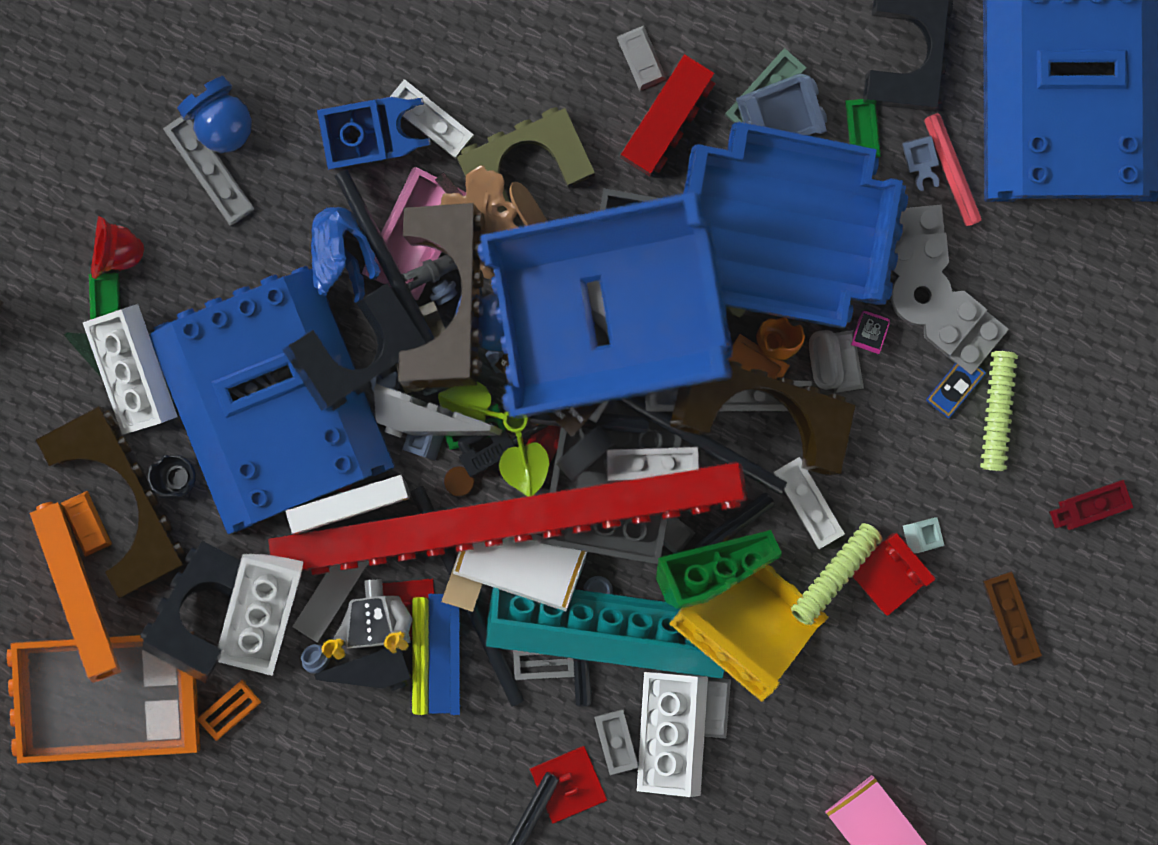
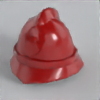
(114, 248)

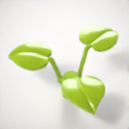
(520, 466)

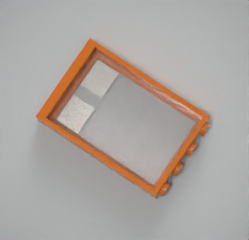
(68, 717)

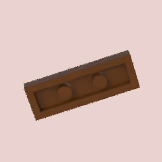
(1012, 618)

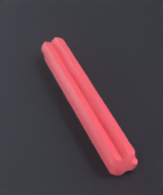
(952, 169)

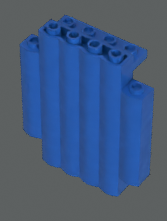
(798, 223)

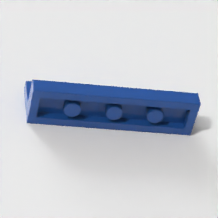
(443, 657)

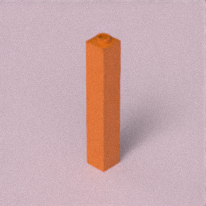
(75, 592)

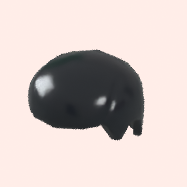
(160, 474)

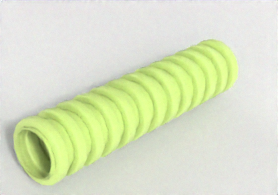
(999, 410)
(836, 574)

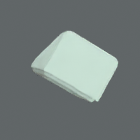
(923, 535)

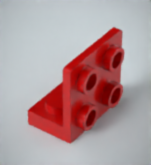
(892, 574)

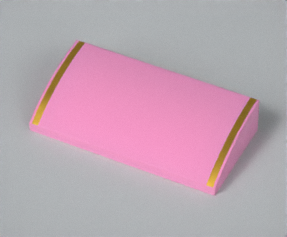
(872, 818)

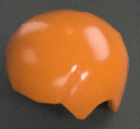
(779, 338)

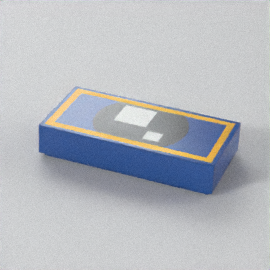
(954, 389)

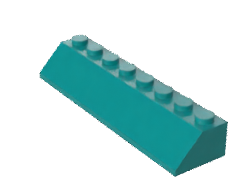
(598, 630)

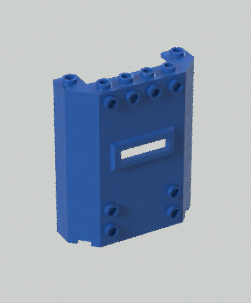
(1070, 131)
(656, 295)
(277, 442)

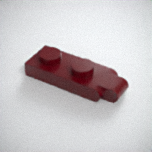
(1092, 506)

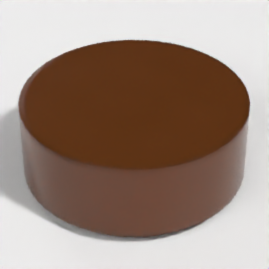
(458, 481)

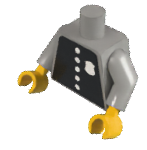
(372, 623)

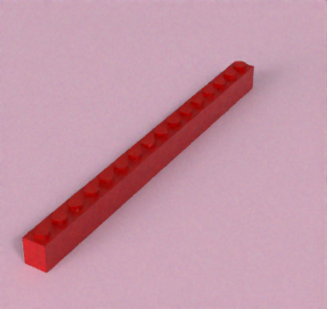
(515, 519)

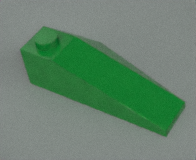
(710, 570)

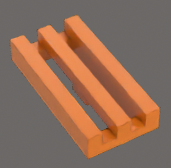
(248, 694)

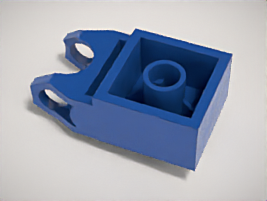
(379, 131)

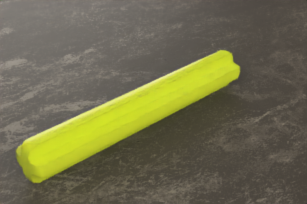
(420, 655)

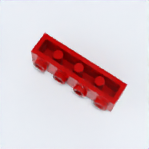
(667, 115)

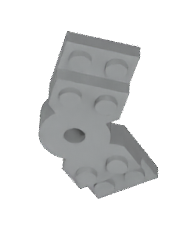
(950, 319)

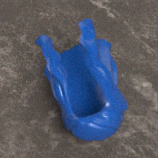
(331, 256)

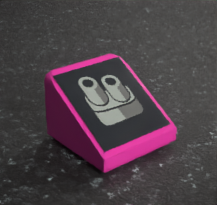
(870, 332)

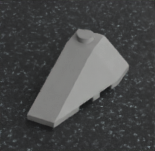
(417, 418)

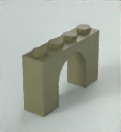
(551, 132)

